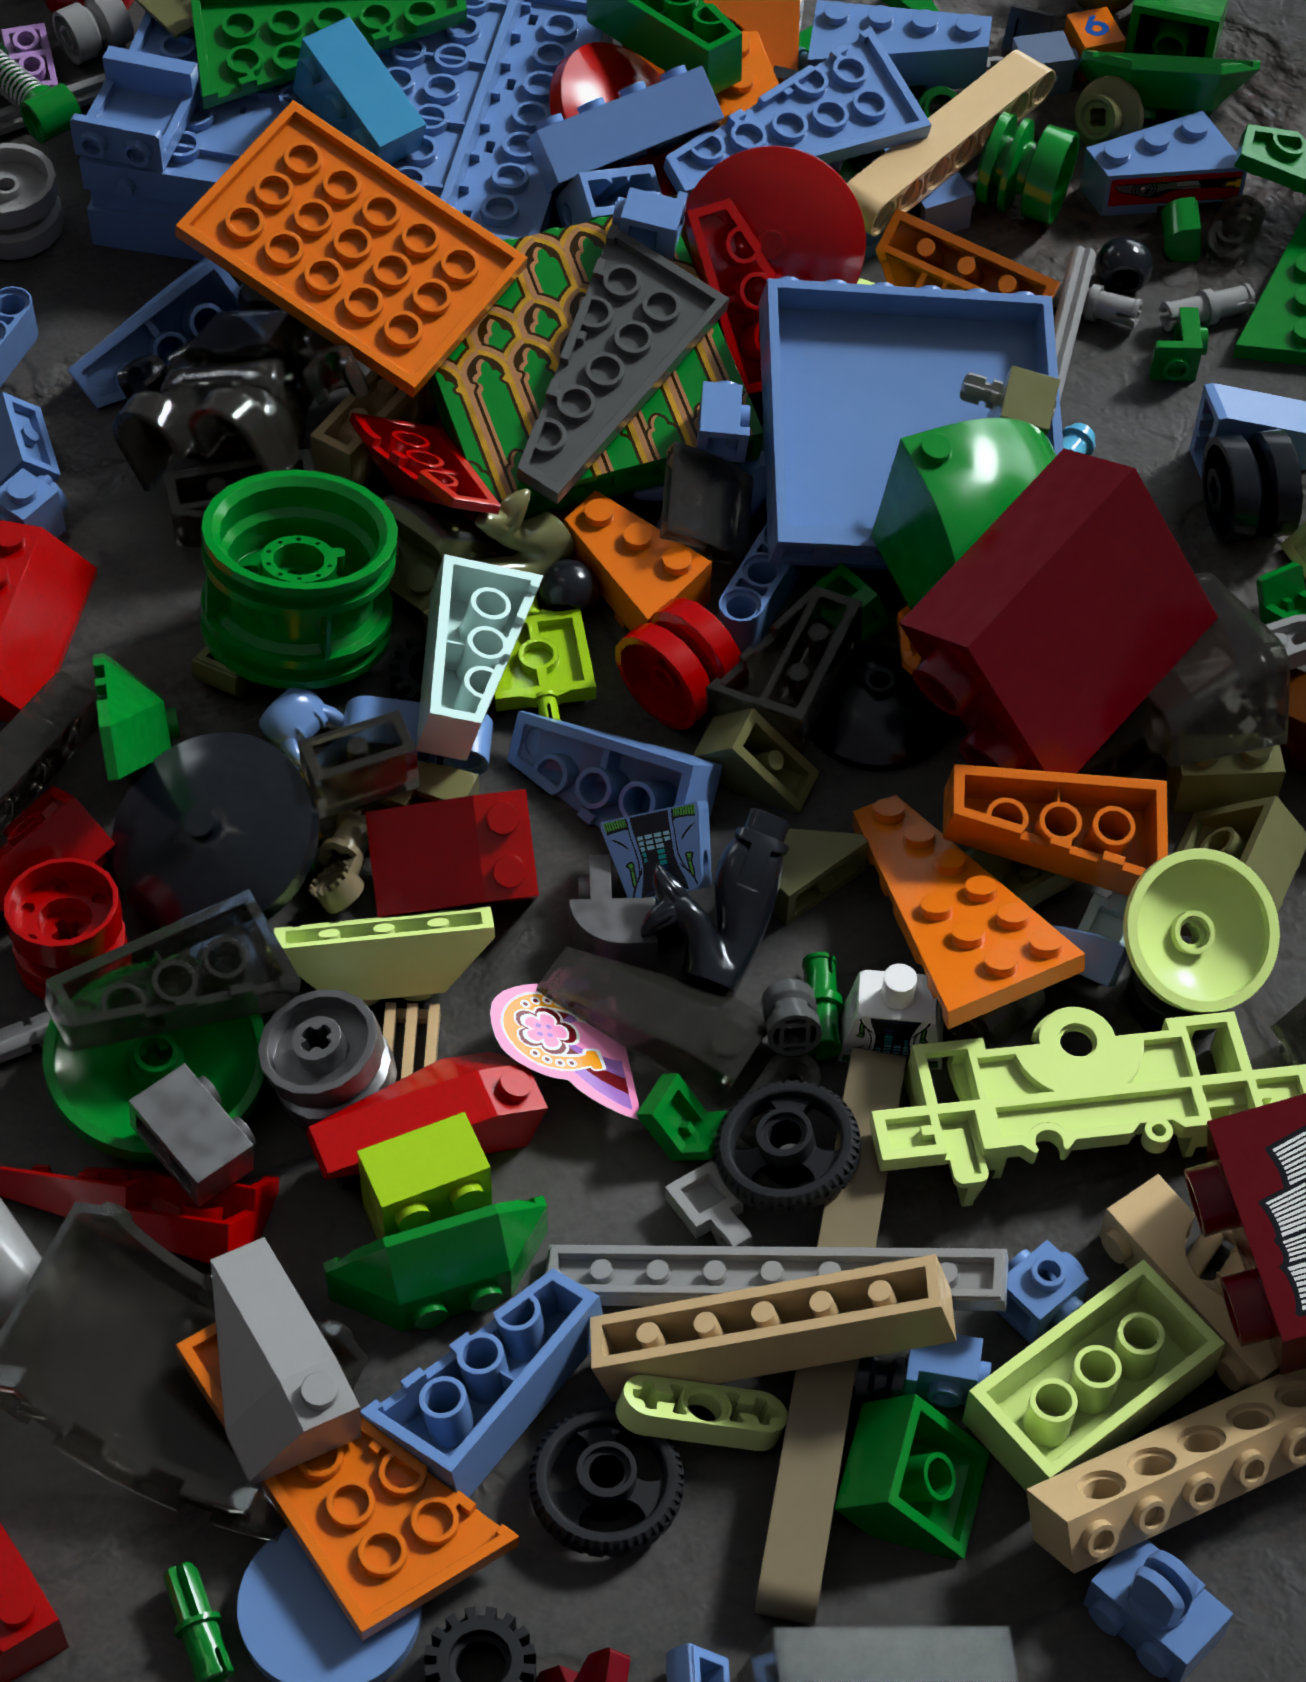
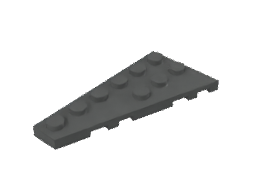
(621, 348)

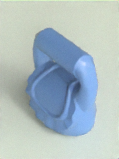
(296, 717)

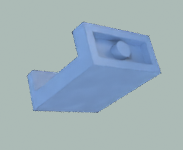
(138, 109)

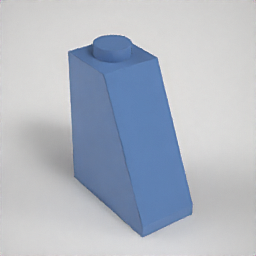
(1243, 411)

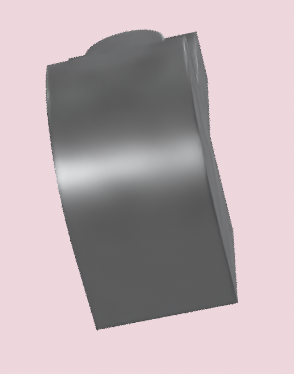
(610, 924)

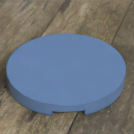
(300, 1630)

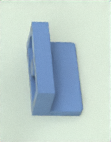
(24, 440)

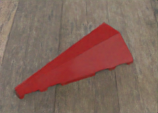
(156, 1204)

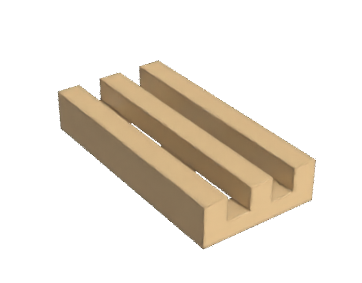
(411, 1017)

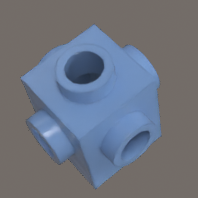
(1042, 1290)

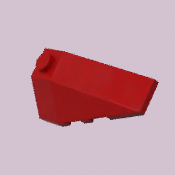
(489, 1087)

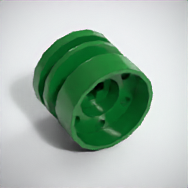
(1018, 165)

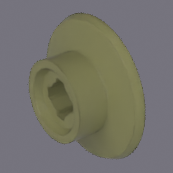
(1122, 108)

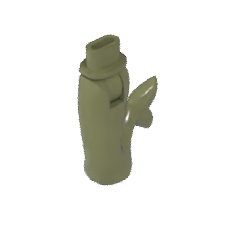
(537, 540)

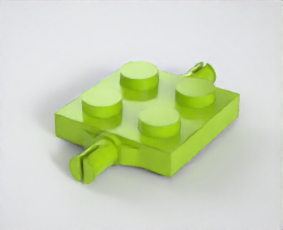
(547, 664)

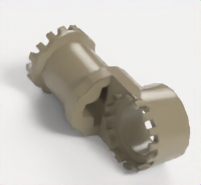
(342, 861)

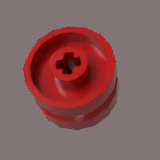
(674, 660)

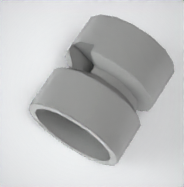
(90, 27)

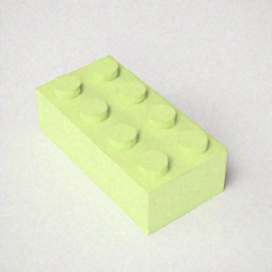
(1093, 1378)

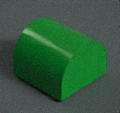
(1181, 230)

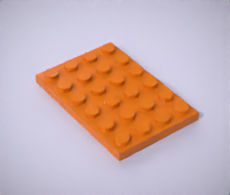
(351, 247)

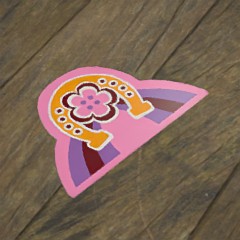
(563, 1047)

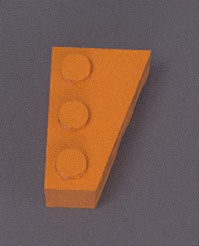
(633, 563)

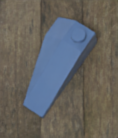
(156, 329)
(605, 772)

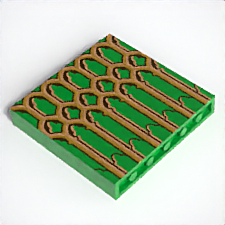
(502, 369)

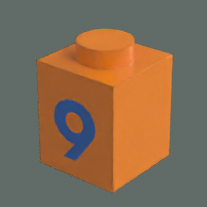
(1093, 31)

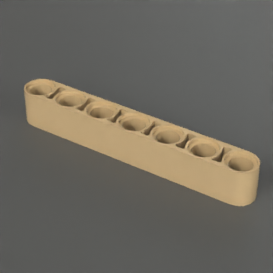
(957, 136)

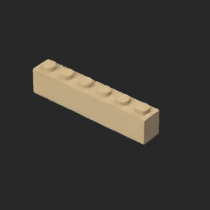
(777, 1326)

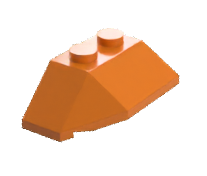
(924, 254)

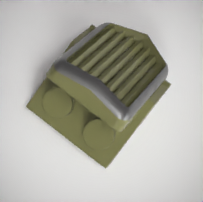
(423, 538)

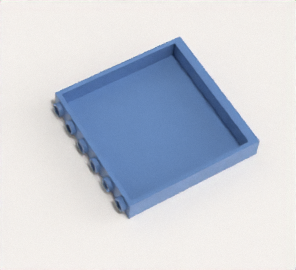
(856, 373)

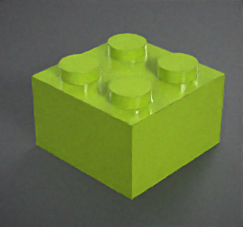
(424, 1176)

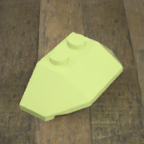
(389, 954)

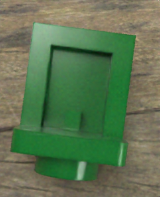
(1181, 357)
(1281, 593)
(679, 1120)

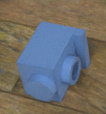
(652, 219)
(723, 421)
(946, 1371)

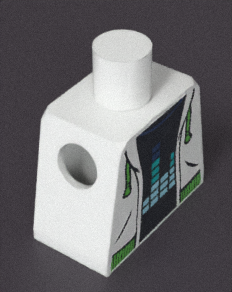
(890, 1014)

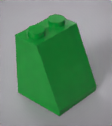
(1176, 27)

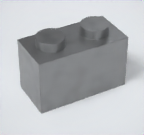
(193, 1134)

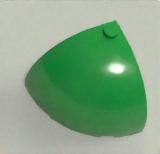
(949, 491)

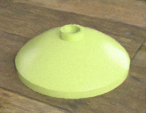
(1229, 923)

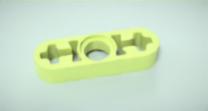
(742, 1415)

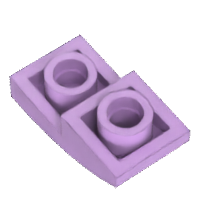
(31, 50)

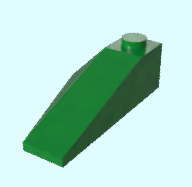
(130, 719)

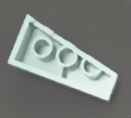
(469, 640)

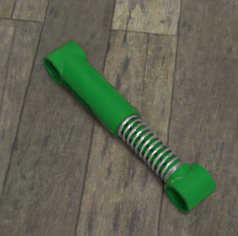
(42, 108)

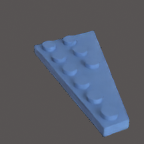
(829, 110)

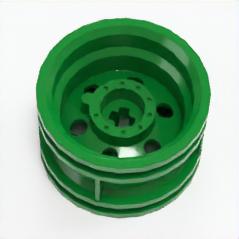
(297, 578)

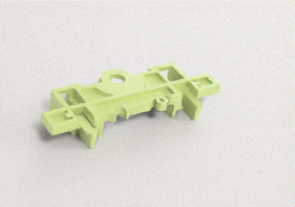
(1075, 1102)

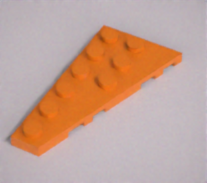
(958, 919)
(369, 1516)

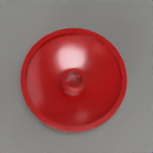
(603, 71)
(794, 208)

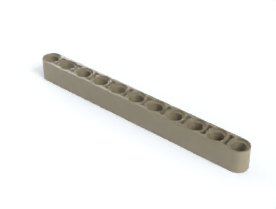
(823, 1393)

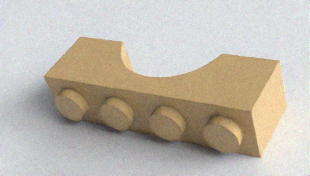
(1155, 1227)

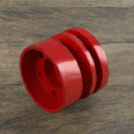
(61, 918)

